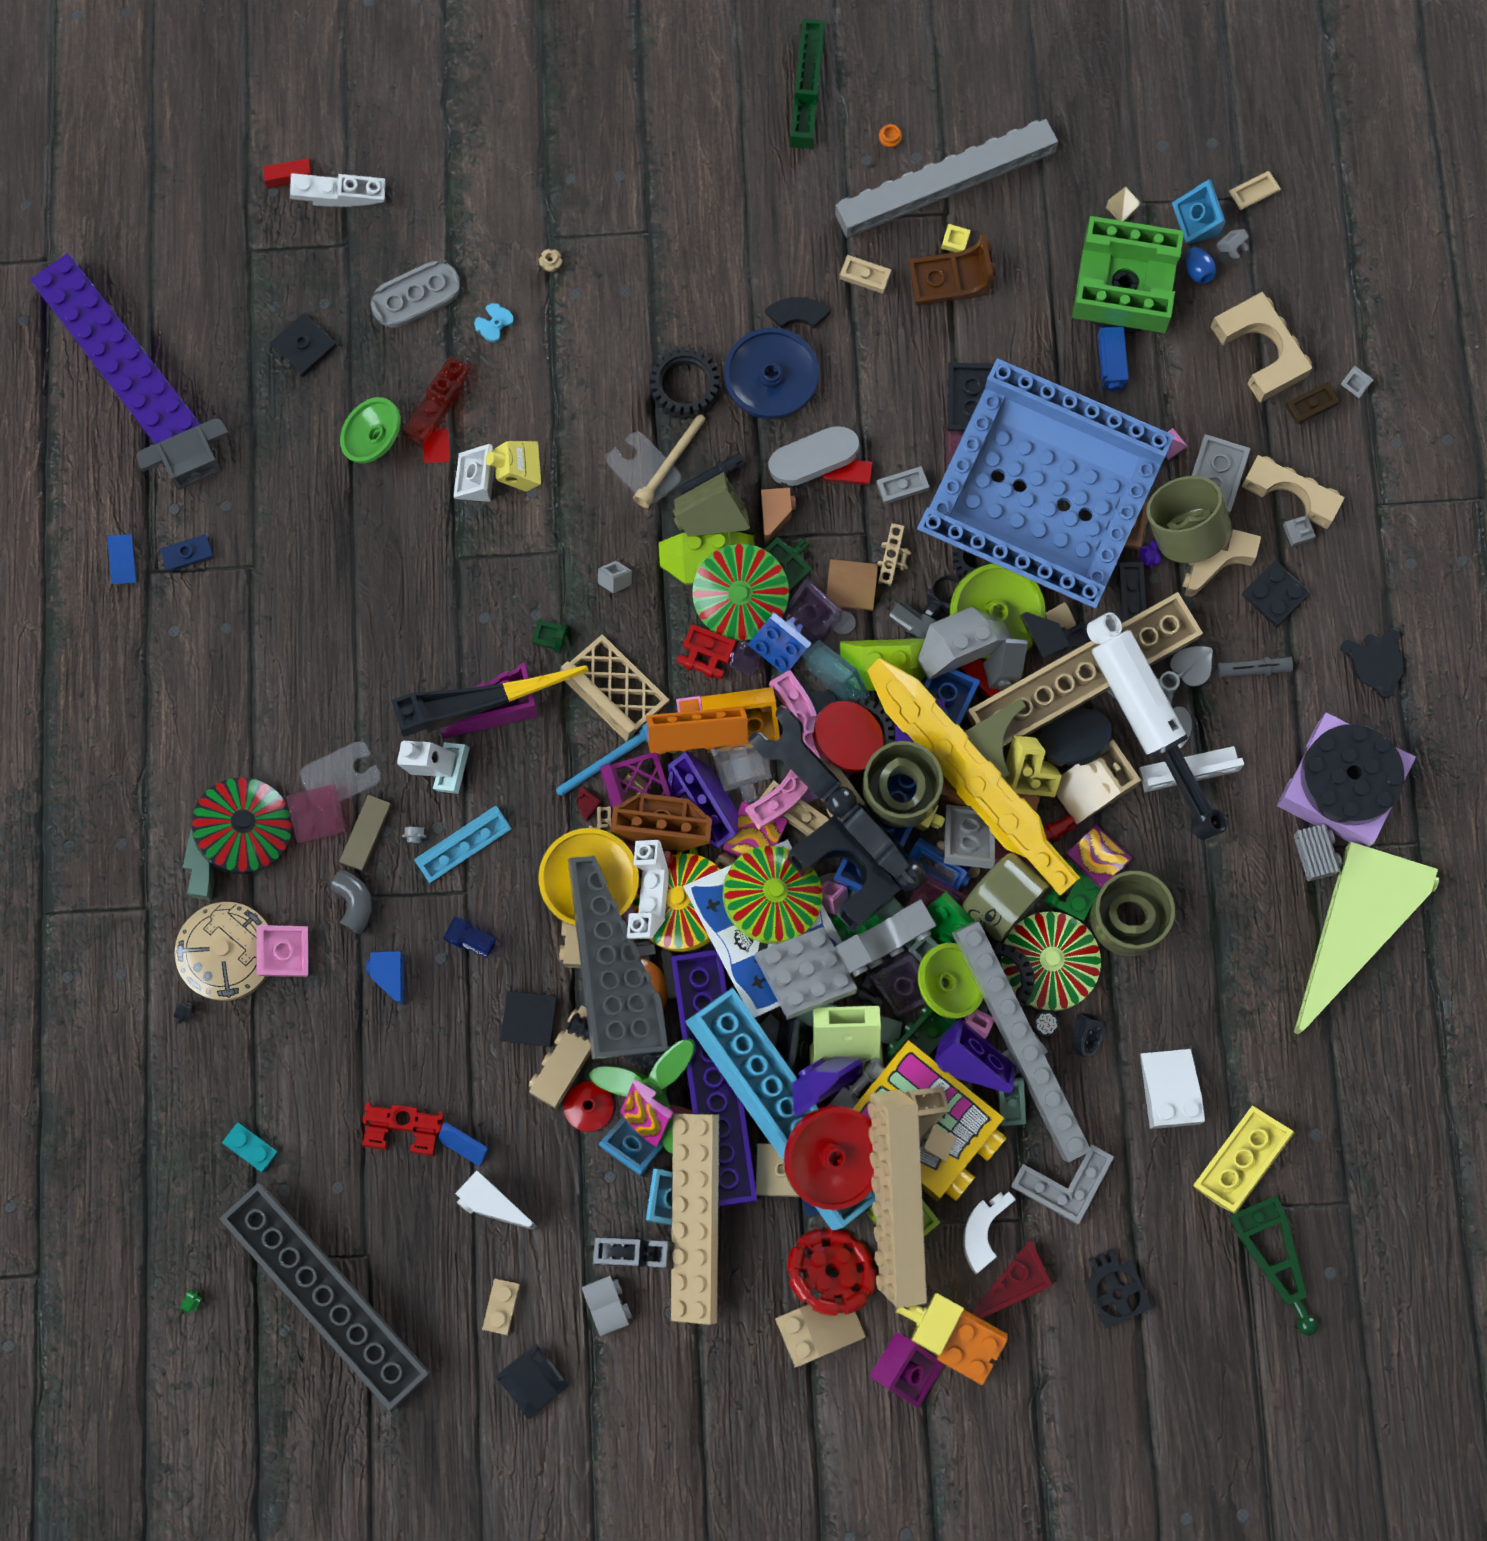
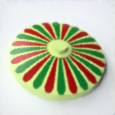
(1061, 956)

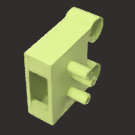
(846, 1033)

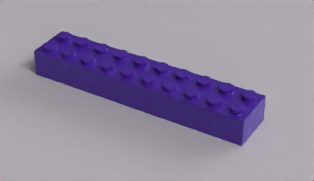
(113, 350)
(698, 982)

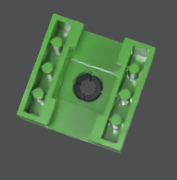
(1133, 256)

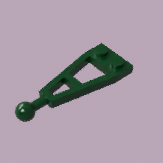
(1257, 1219)

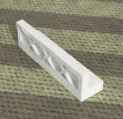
(1202, 766)

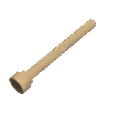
(645, 496)

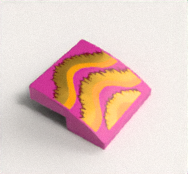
(749, 835)
(645, 1114)

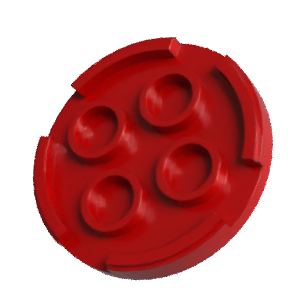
(846, 736)

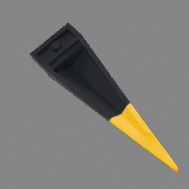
(441, 708)

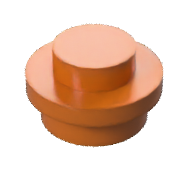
(890, 135)

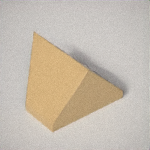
(931, 1107)

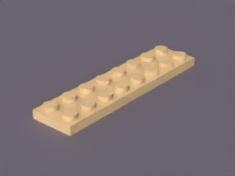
(695, 1218)

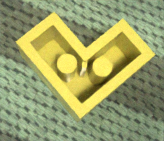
(1028, 770)

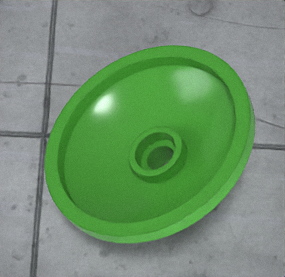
(370, 430)

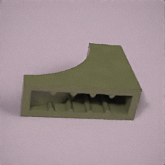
(989, 735)

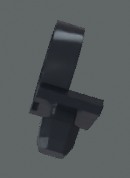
(935, 605)

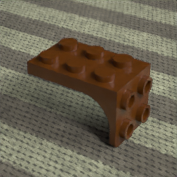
(953, 274)

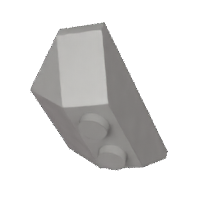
(960, 641)

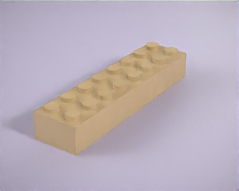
(897, 1198)

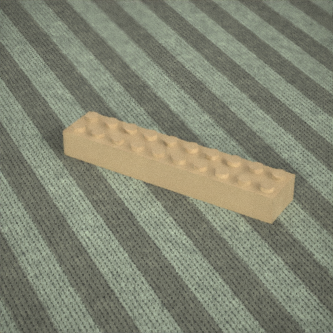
(1077, 675)

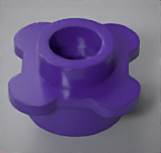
(1150, 555)

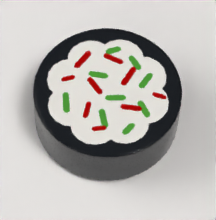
(1046, 1024)

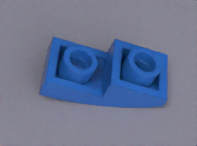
(121, 559)

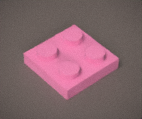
(282, 951)

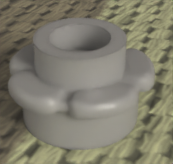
(414, 834)

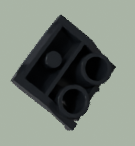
(532, 1381)

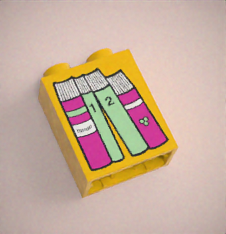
(967, 1120)

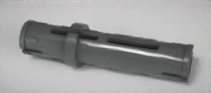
(1255, 667)

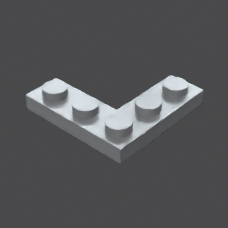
(1067, 1202)

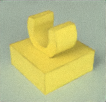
(933, 820)

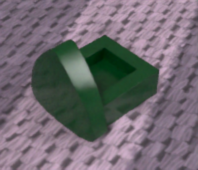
(550, 635)

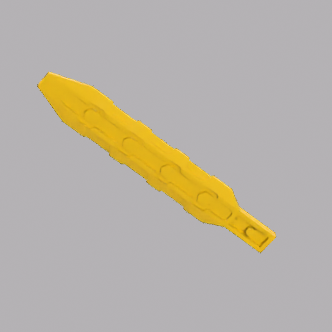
(973, 777)

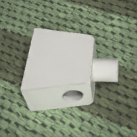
(417, 759)

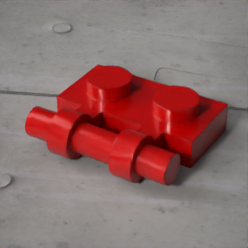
(707, 644)

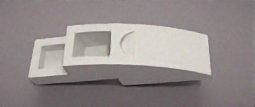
(340, 191)

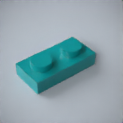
(250, 1147)

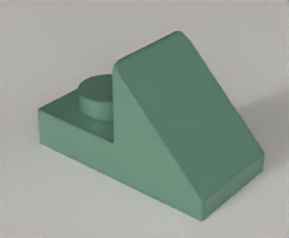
(1012, 1104)

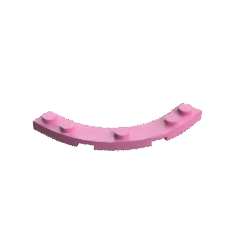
(791, 788)

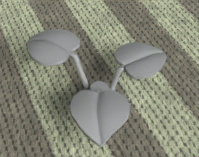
(1194, 668)

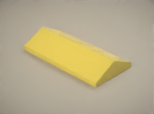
(1243, 1159)

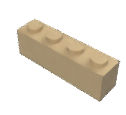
(561, 1066)

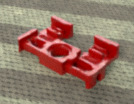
(423, 1123)

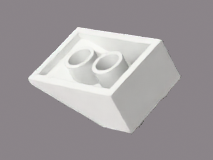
(1172, 1089)
(488, 1201)

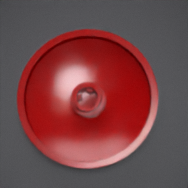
(830, 1158)

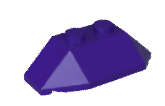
(697, 782)
(823, 1080)

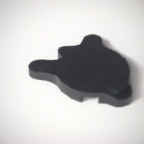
(1377, 662)

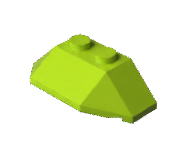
(684, 554)
(898, 652)

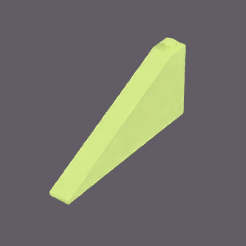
(1367, 906)

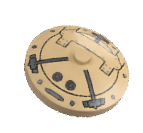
(220, 951)

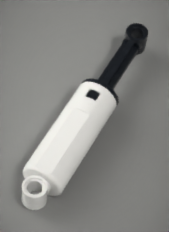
(1150, 714)

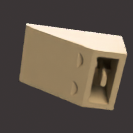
(1097, 784)

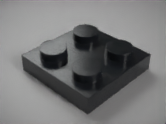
(1275, 593)

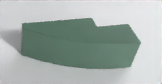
(201, 871)

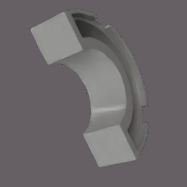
(885, 938)

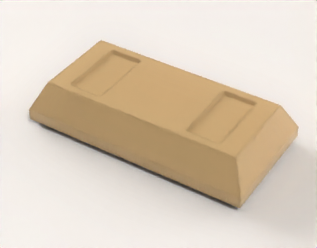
(1254, 190)

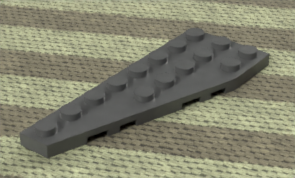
(619, 997)

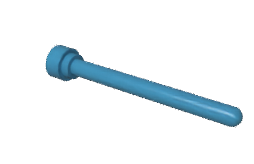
(608, 759)

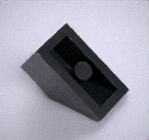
(1045, 634)

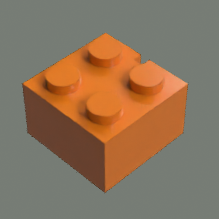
(973, 1347)

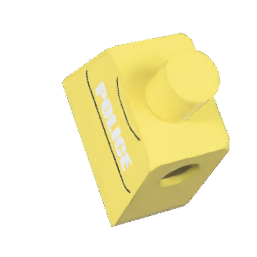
(516, 464)

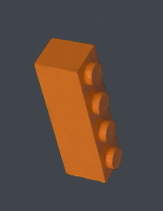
(697, 730)

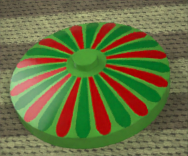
(739, 590)

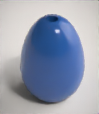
(1200, 265)

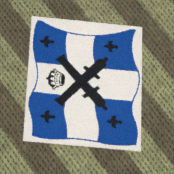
(734, 947)

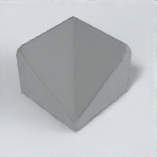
(614, 576)

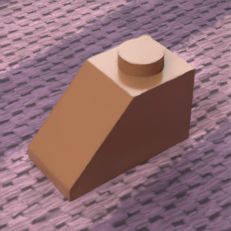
(776, 510)

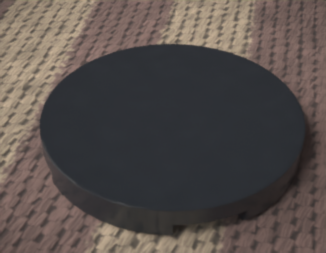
(1076, 737)

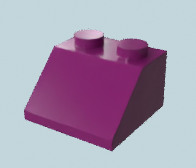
(906, 1369)

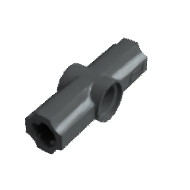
(911, 620)

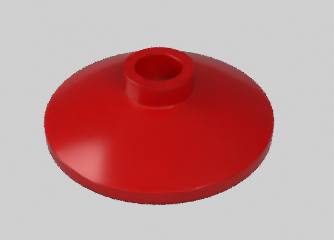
(591, 1119)

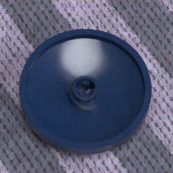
(771, 373)

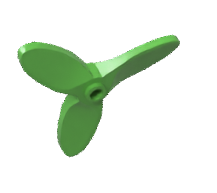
(666, 1071)

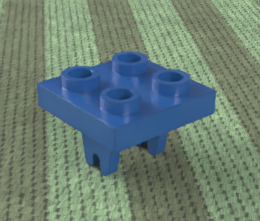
(780, 642)

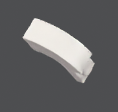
(975, 1233)

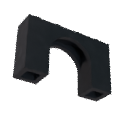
(835, 841)

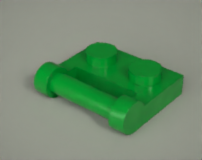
(1080, 898)

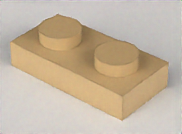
(865, 274)
(501, 1306)

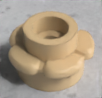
(550, 265)

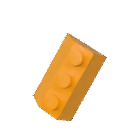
(758, 705)

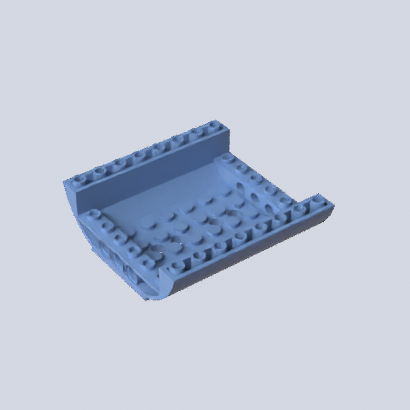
(1061, 451)

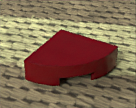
(587, 803)

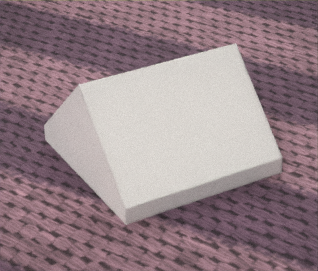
(473, 475)

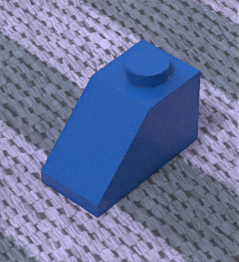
(388, 972)

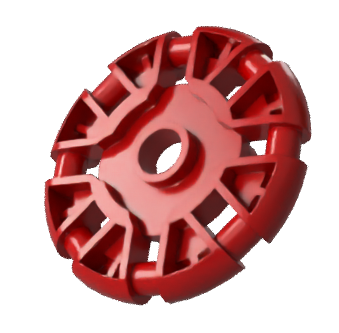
(837, 1258)

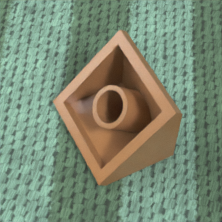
(852, 584)

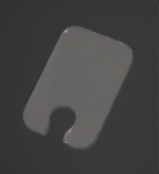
(641, 469)
(339, 770)

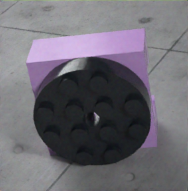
(1327, 795)

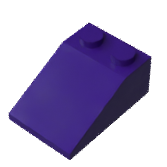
(974, 1059)

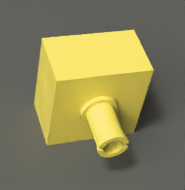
(933, 1322)

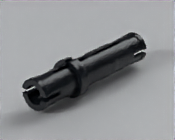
(727, 466)

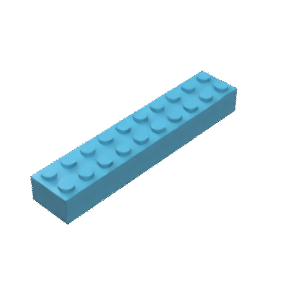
(757, 1078)

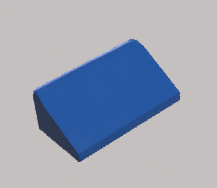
(463, 1144)

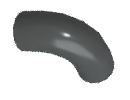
(357, 900)

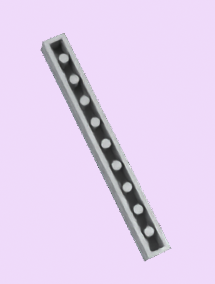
(946, 177)
(1021, 1041)

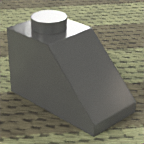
(1006, 664)

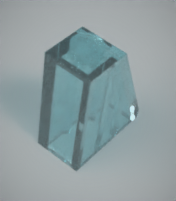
(834, 672)

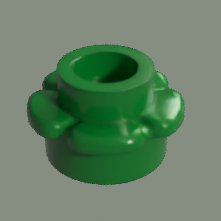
(190, 1301)

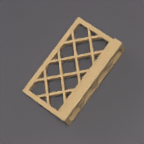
(600, 702)

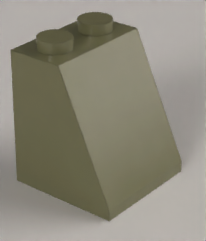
(711, 509)

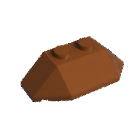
(663, 818)

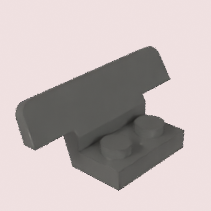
(186, 454)

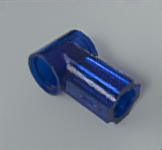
(462, 934)

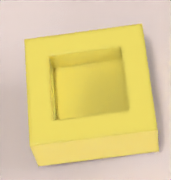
(955, 238)

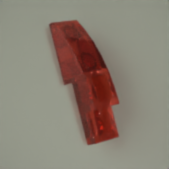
(438, 400)

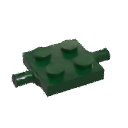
(791, 560)

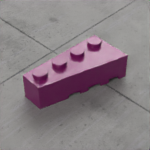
(510, 712)

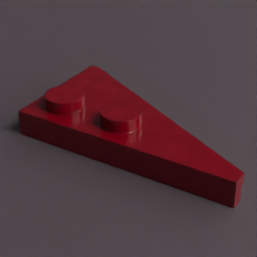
(1020, 1280)

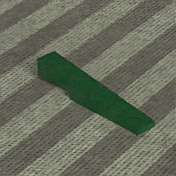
(807, 84)

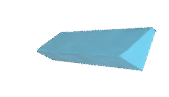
(462, 844)

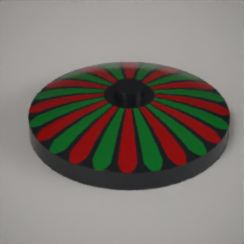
(241, 825)

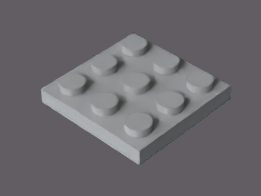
(805, 973)

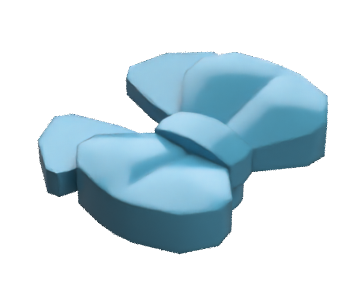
(491, 329)

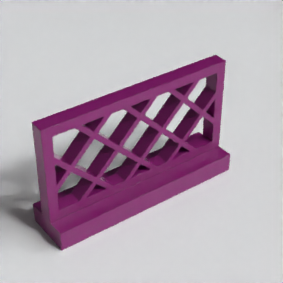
(613, 783)

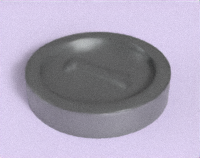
(847, 624)

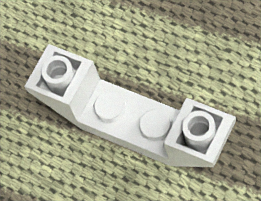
(653, 893)

